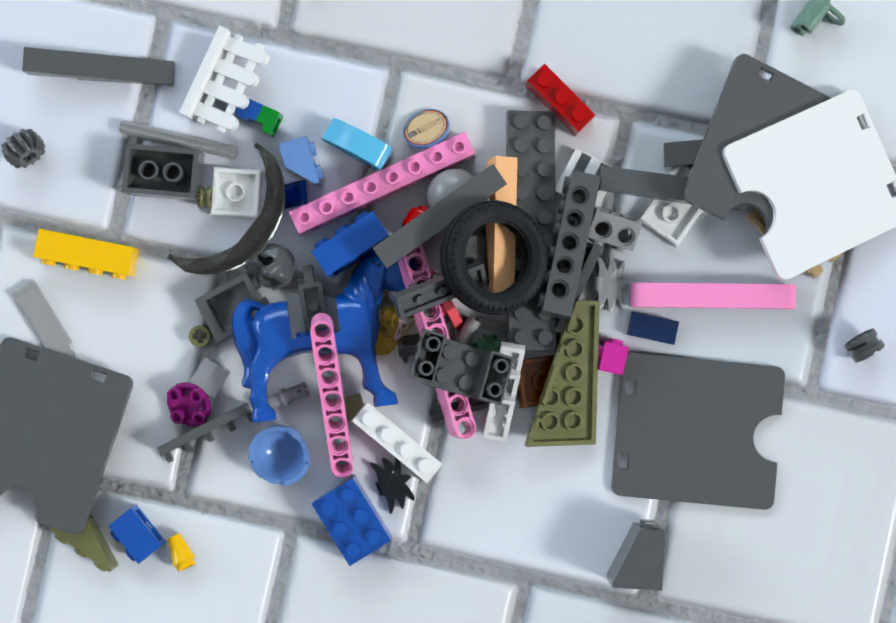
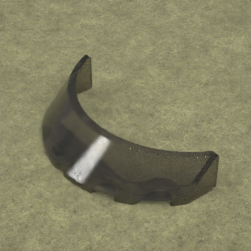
(257, 235)

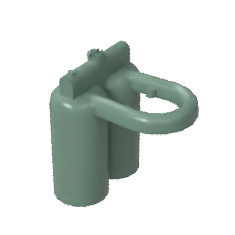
(813, 14)

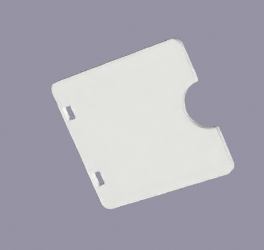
(820, 180)

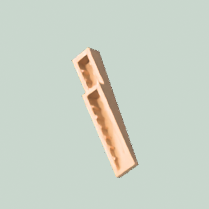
(500, 240)

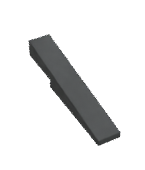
(97, 67)
(646, 184)
(438, 216)

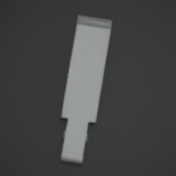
(43, 319)

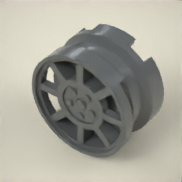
(864, 345)

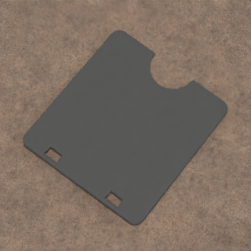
(743, 108)
(57, 430)
(695, 430)

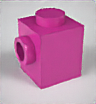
(612, 356)

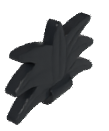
(392, 483)

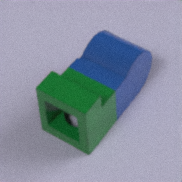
(263, 115)

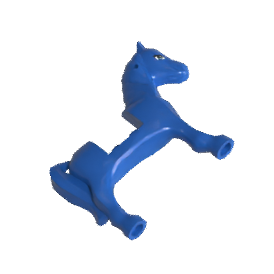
(268, 336)

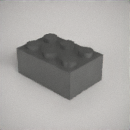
(162, 172)

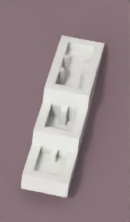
(500, 416)

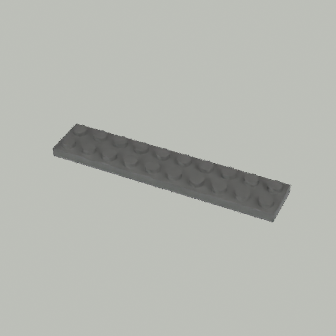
(532, 140)

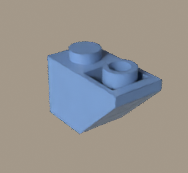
(299, 159)

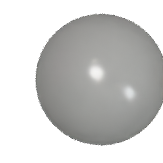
(445, 183)

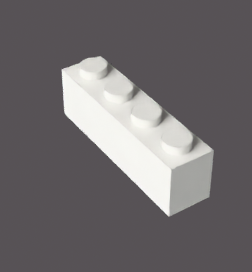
(396, 442)

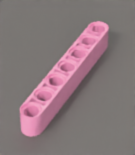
(713, 295)
(330, 385)

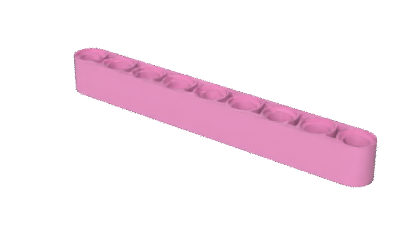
(436, 321)

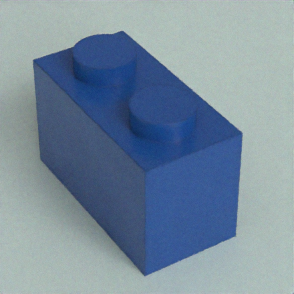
(136, 534)

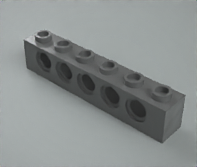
(587, 186)

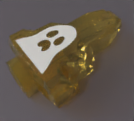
(391, 330)

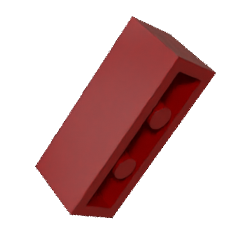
(560, 99)

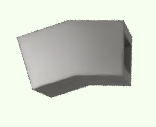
(210, 376)

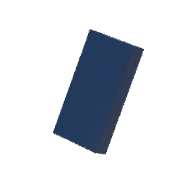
(652, 328)

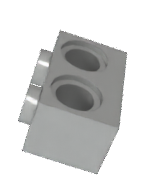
(616, 223)

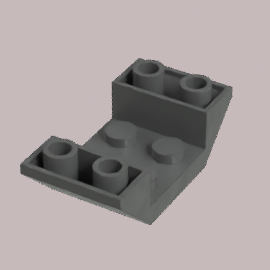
(460, 368)

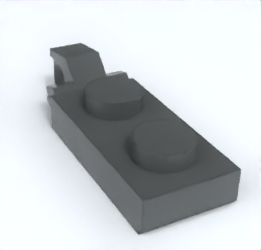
(311, 297)

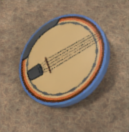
(426, 128)

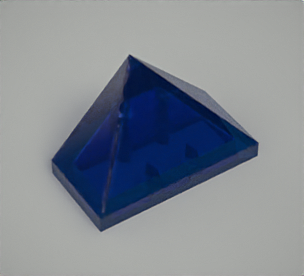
(296, 194)

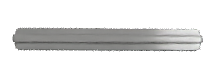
(177, 139)

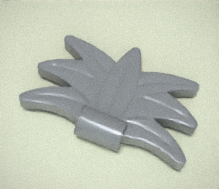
(609, 283)

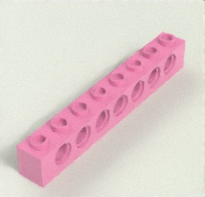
(382, 184)

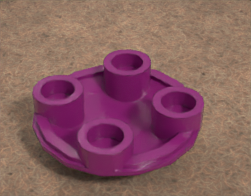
(188, 404)

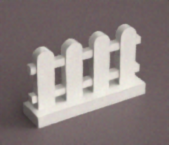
(211, 75)

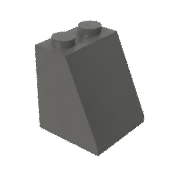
(640, 558)

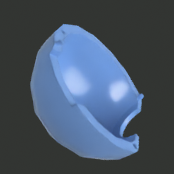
(279, 455)

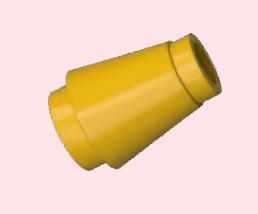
(180, 552)

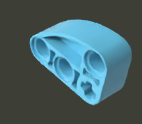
(358, 144)

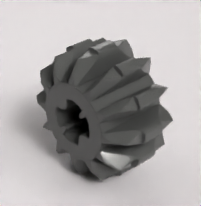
(23, 148)

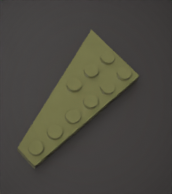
(569, 396)

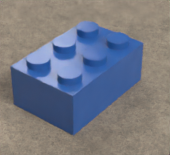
(349, 244)
(352, 520)

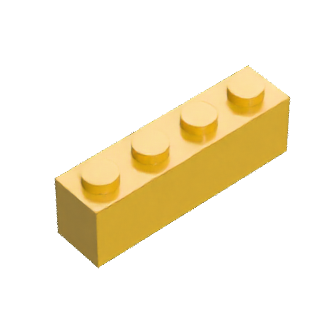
(87, 253)

